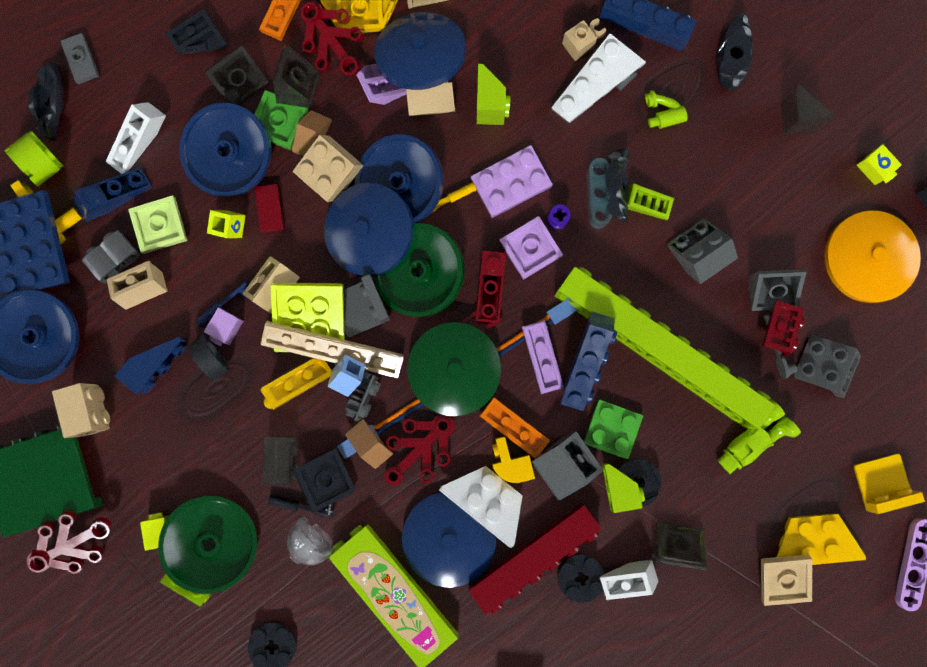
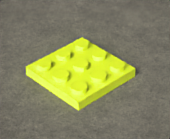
(309, 307)

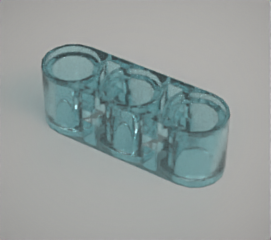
(594, 203)

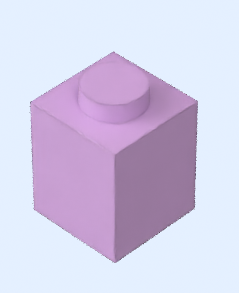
(223, 327)

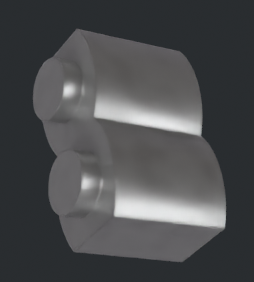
(110, 256)

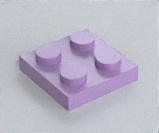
(530, 248)

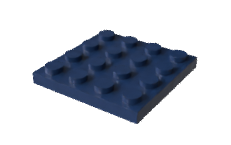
(30, 245)

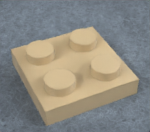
(786, 580)

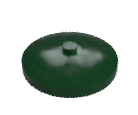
(427, 275)
(454, 369)
(207, 544)

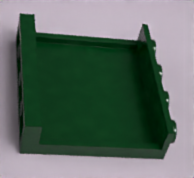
(42, 481)

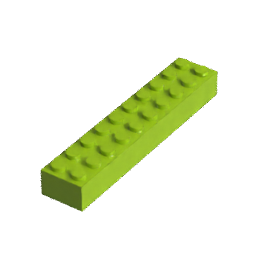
(667, 351)

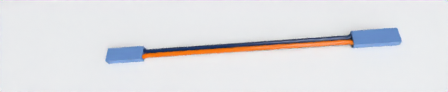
(556, 315)

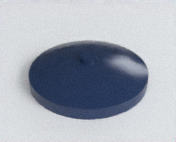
(420, 51)
(225, 150)
(408, 169)
(368, 229)
(36, 337)
(446, 543)

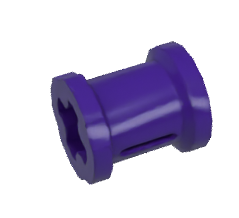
(564, 212)

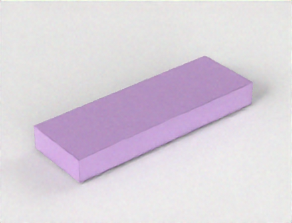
(542, 357)

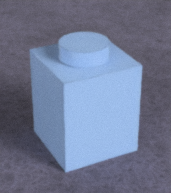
(346, 375)

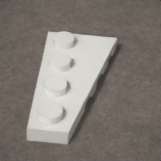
(603, 71)

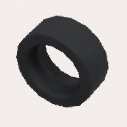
(208, 357)

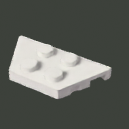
(488, 502)

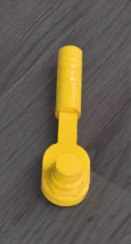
(456, 195)

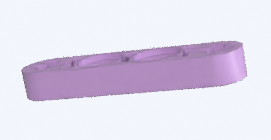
(910, 563)

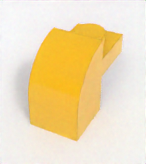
(514, 469)

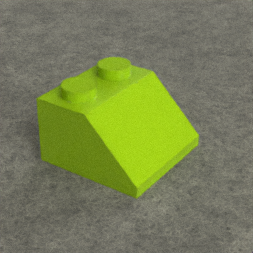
(491, 99)

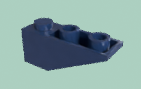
(110, 193)
(143, 369)

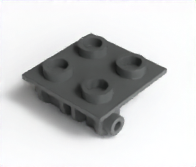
(362, 409)

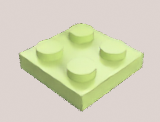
(158, 224)

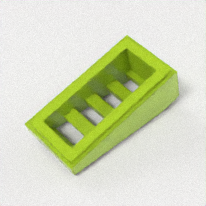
(649, 194)

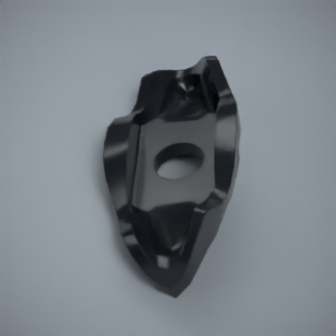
(731, 70)
(48, 86)
(617, 184)

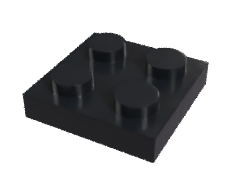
(324, 480)

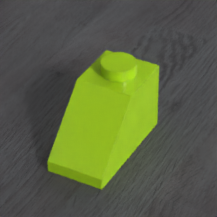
(621, 490)

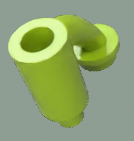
(675, 115)

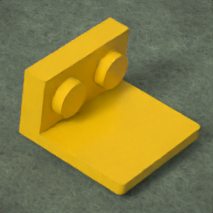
(885, 485)

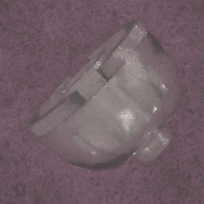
(308, 543)

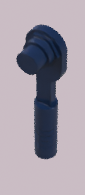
(206, 316)

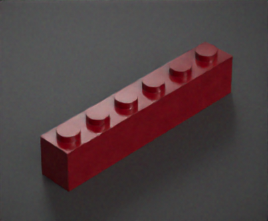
(534, 558)

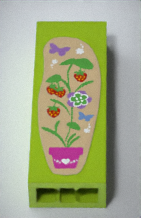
(393, 595)

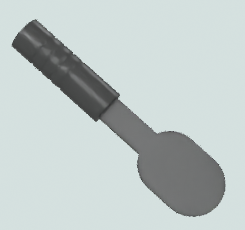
(784, 369)

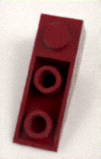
(490, 286)

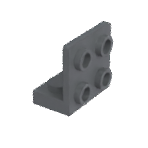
(363, 307)
(828, 365)

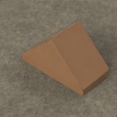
(308, 131)
(368, 444)

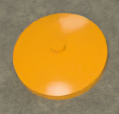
(872, 256)

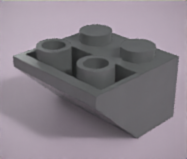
(703, 250)
(567, 465)

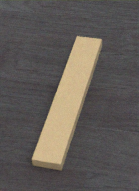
(330, 348)

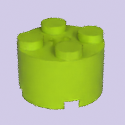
(33, 158)

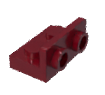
(783, 328)

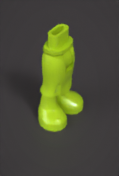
(753, 442)

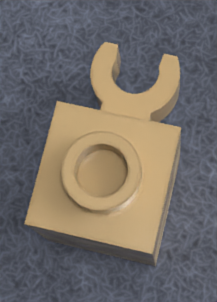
(582, 38)

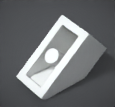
(630, 580)

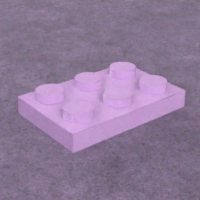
(511, 181)

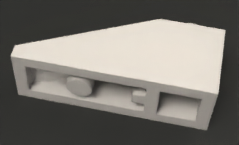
(135, 135)

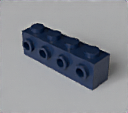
(650, 21)
(587, 361)

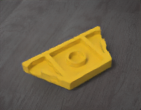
(365, 14)
(820, 536)

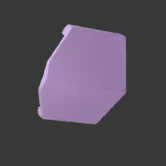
(377, 87)

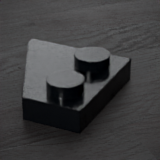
(196, 35)

